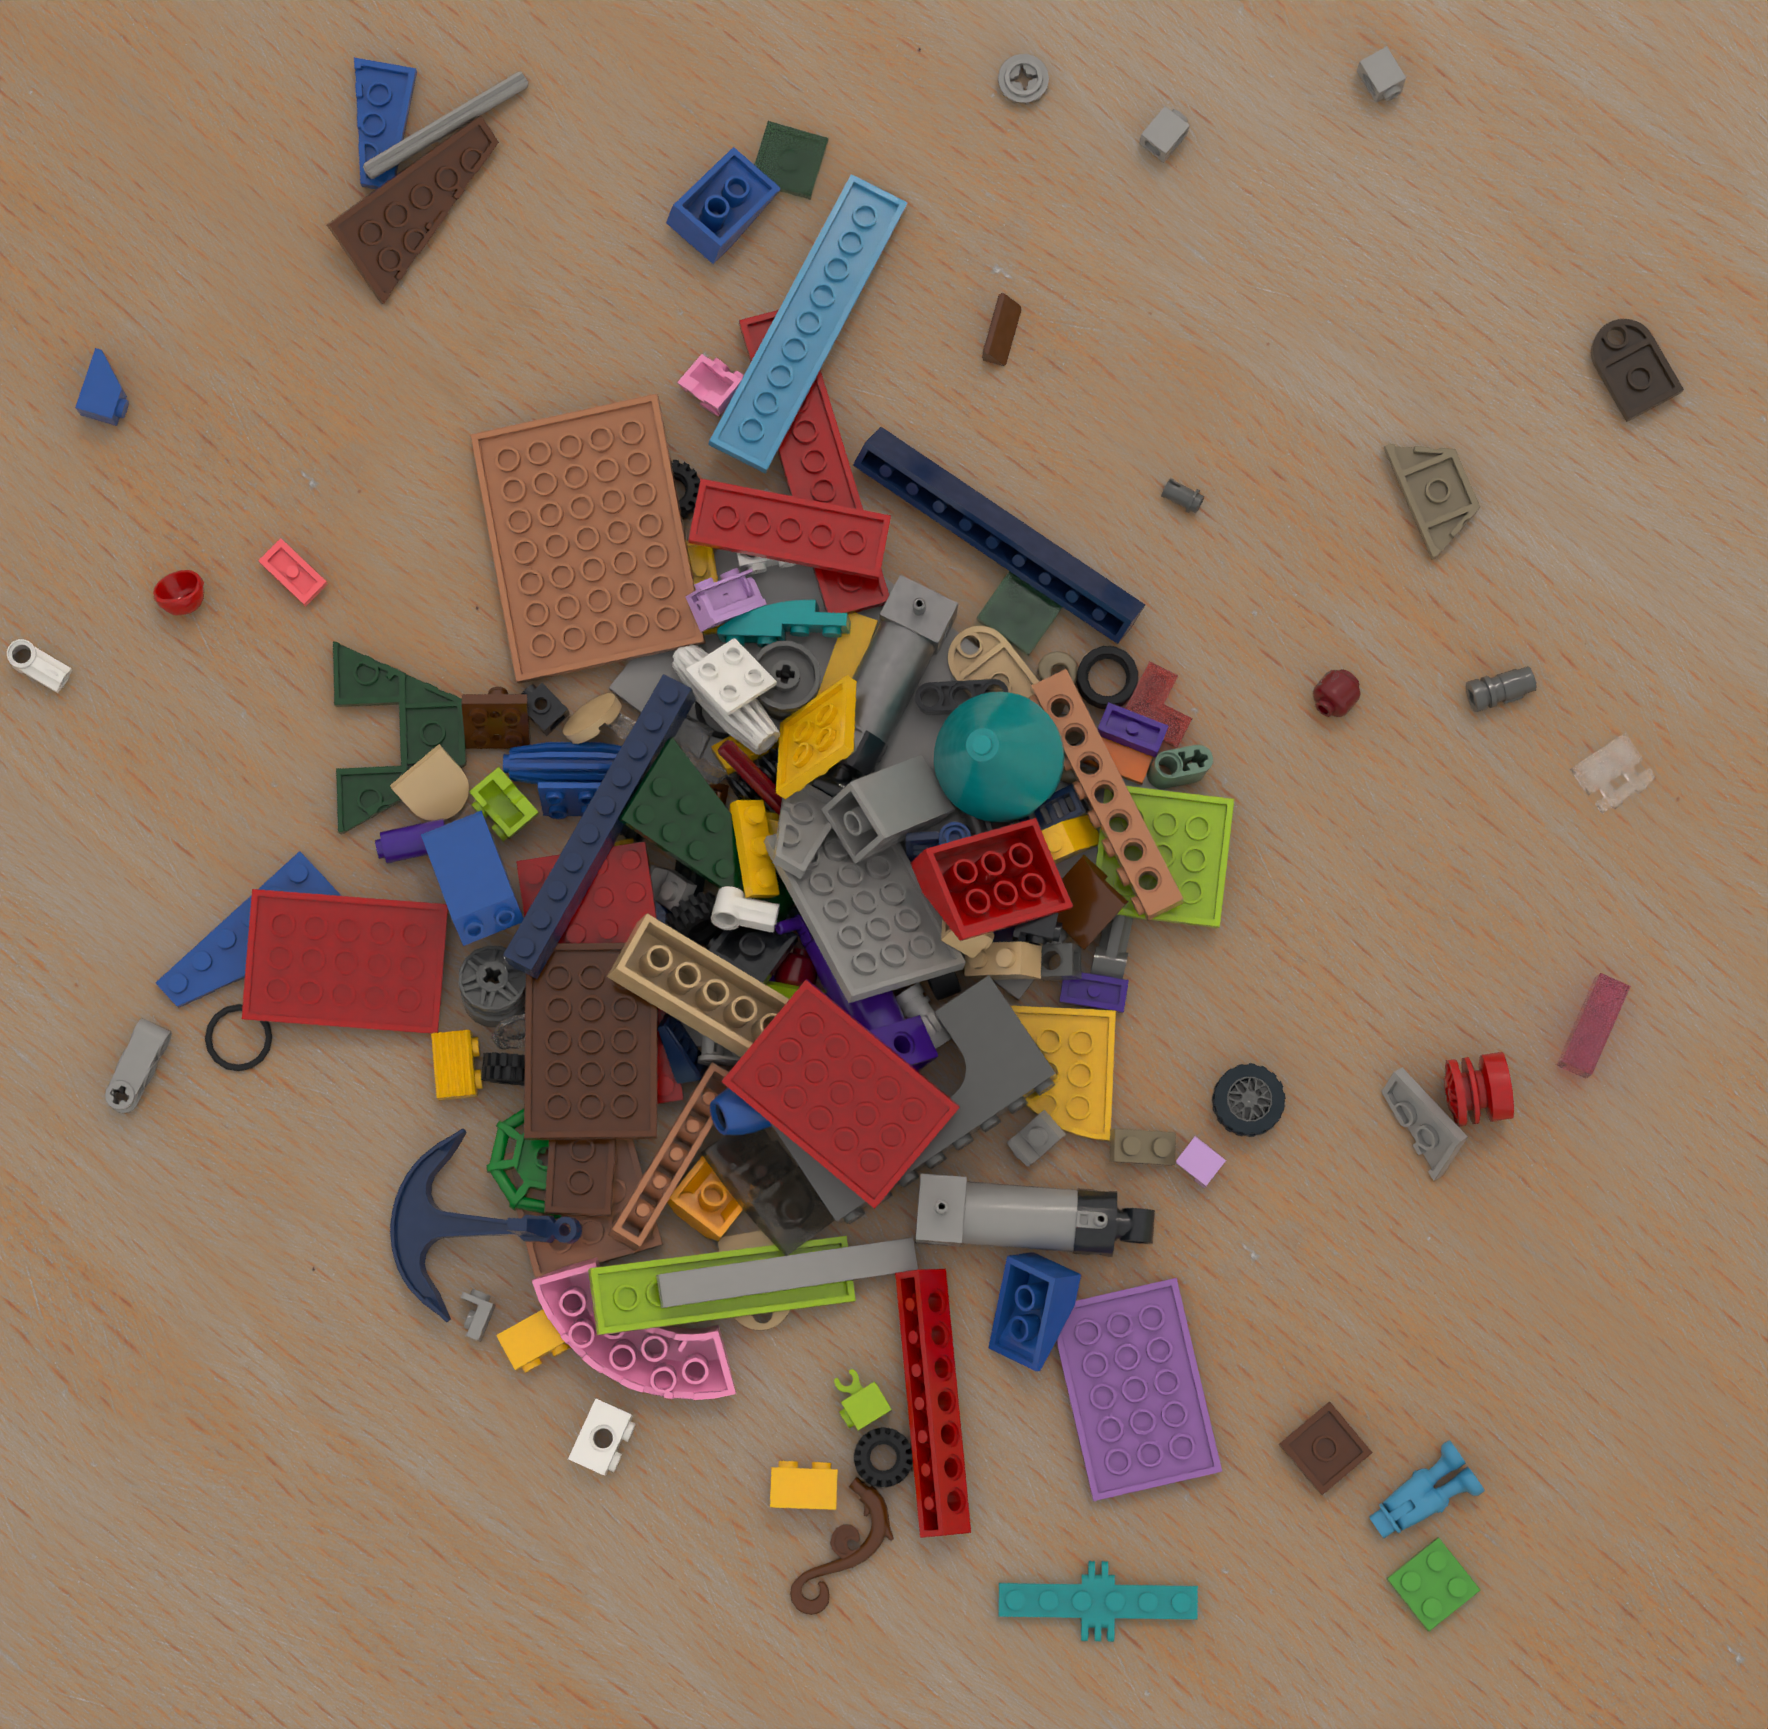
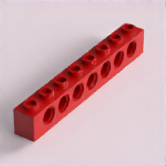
(933, 1402)

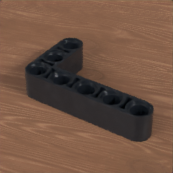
(946, 703)

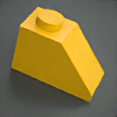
(1070, 838)

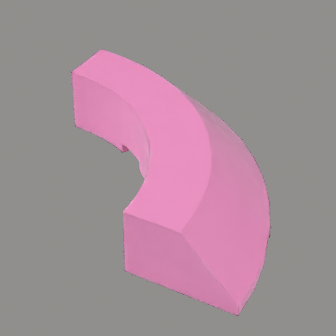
(652, 1360)

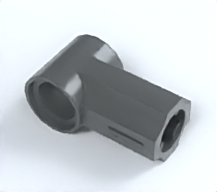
(1111, 953)

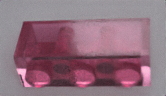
(1593, 1025)

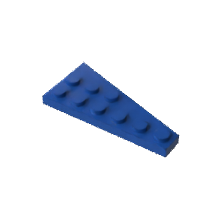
(223, 952)

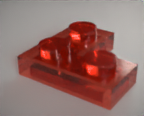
(1149, 701)

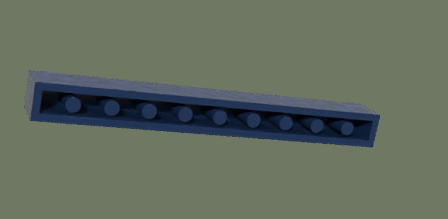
(999, 535)
(597, 828)

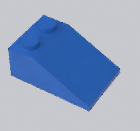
(722, 205)
(1032, 1308)

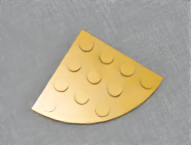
(1082, 1055)

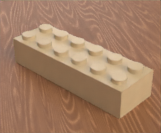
(695, 985)

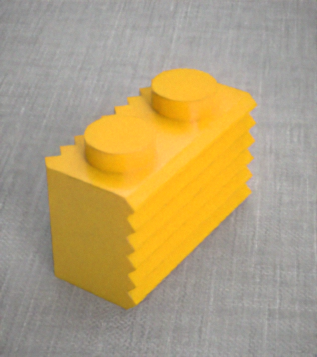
(455, 1064)

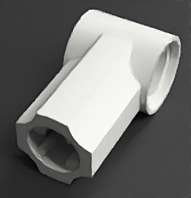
(39, 666)
(735, 910)

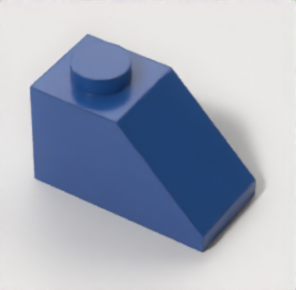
(101, 392)

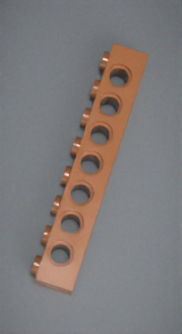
(1166, 895)

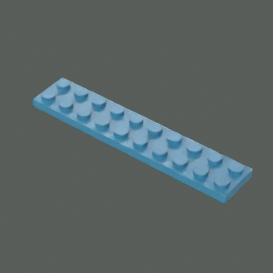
(807, 324)

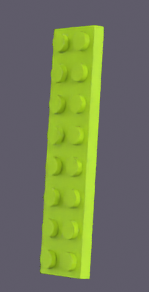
(629, 1300)

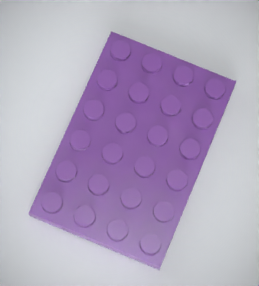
(1136, 1391)

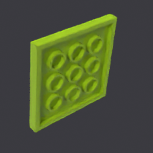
(1194, 843)

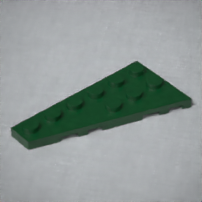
(690, 822)

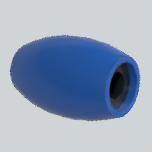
(735, 1116)

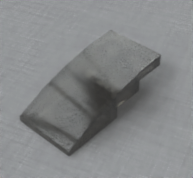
(769, 1188)

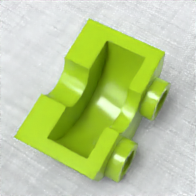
(503, 804)

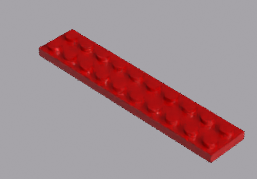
(820, 471)

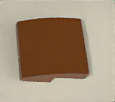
(1093, 902)

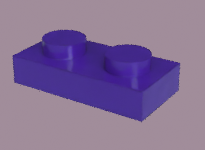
(1132, 730)
(1095, 992)

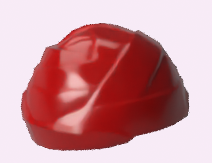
(180, 592)

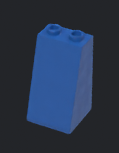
(472, 878)

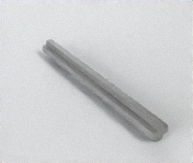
(445, 125)

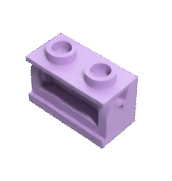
(723, 600)

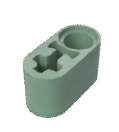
(1177, 760)

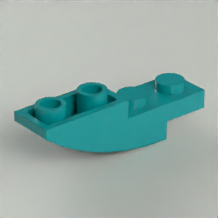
(772, 622)

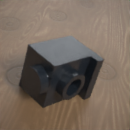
(549, 717)
(1039, 930)

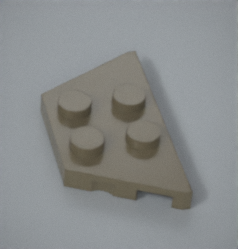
(1434, 491)

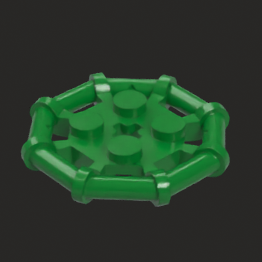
(524, 1161)

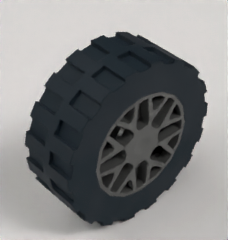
(1248, 1100)

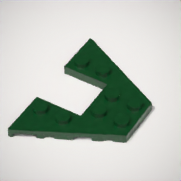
(425, 717)

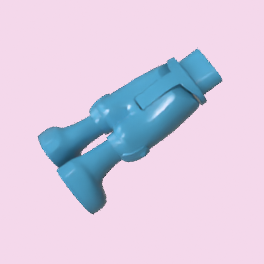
(1418, 1497)

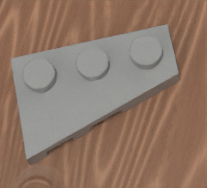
(1430, 1126)

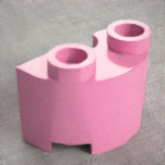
(711, 383)

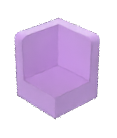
(1200, 1161)

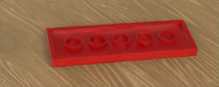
(789, 529)

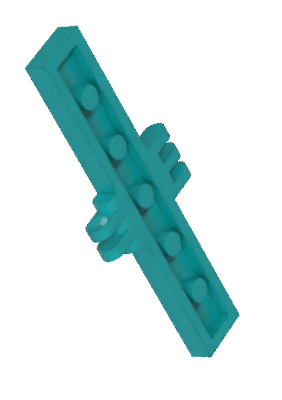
(1098, 1601)

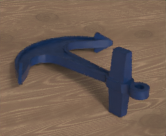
(420, 1223)

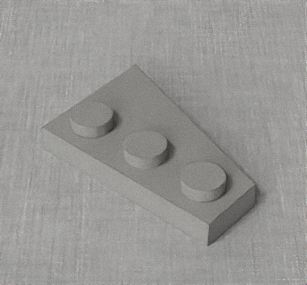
(801, 830)

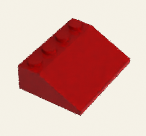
(992, 880)

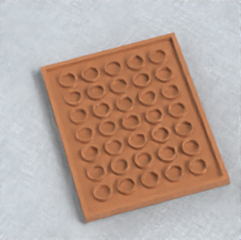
(587, 538)

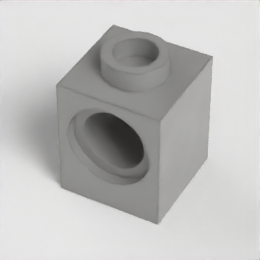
(1381, 75)
(1165, 133)

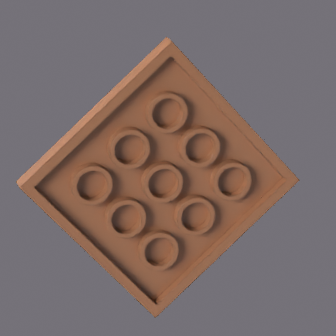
(594, 1238)

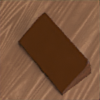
(1001, 330)

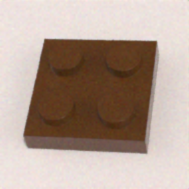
(1325, 1448)

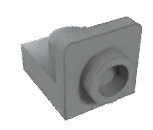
(670, 886)
(1036, 1138)
(478, 1320)

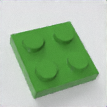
(1433, 1584)

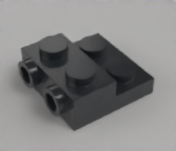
(753, 950)

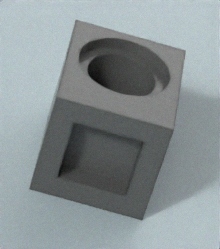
(1070, 962)

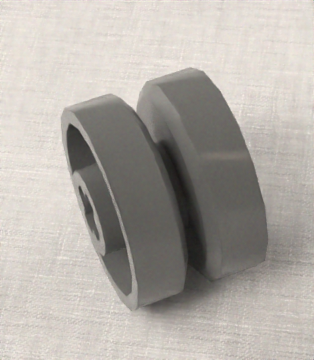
(796, 665)

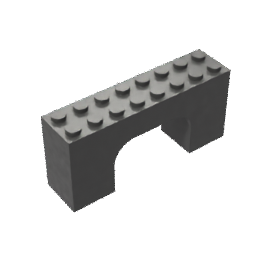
(999, 1075)

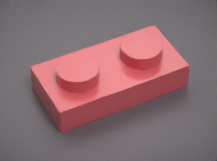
(293, 572)

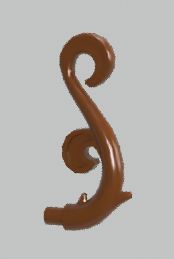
(880, 1528)

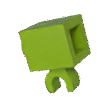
(864, 1405)

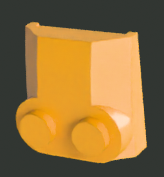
(705, 1202)

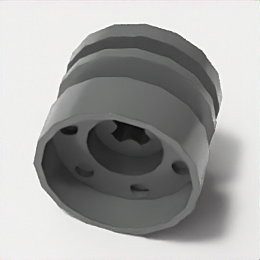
(482, 999)

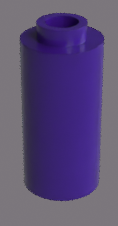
(405, 842)

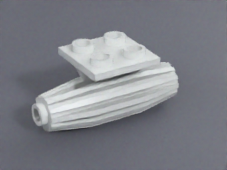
(727, 689)

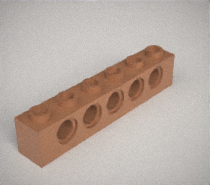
(669, 1162)

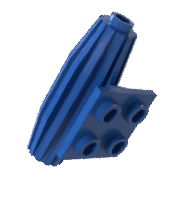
(563, 771)

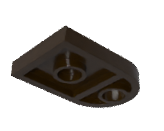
(1635, 370)

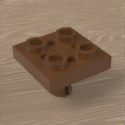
(495, 714)

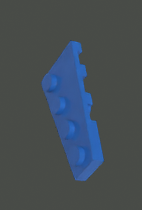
(383, 109)

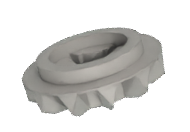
(1033, 68)

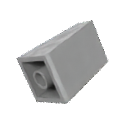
(886, 806)

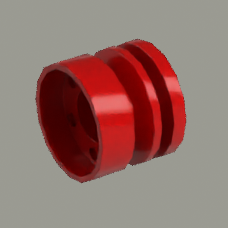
(1479, 1089)

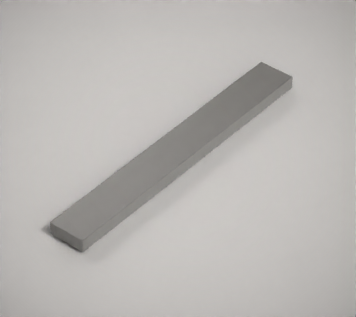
(786, 1272)

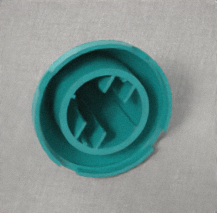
(999, 757)

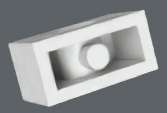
(585, 1449)

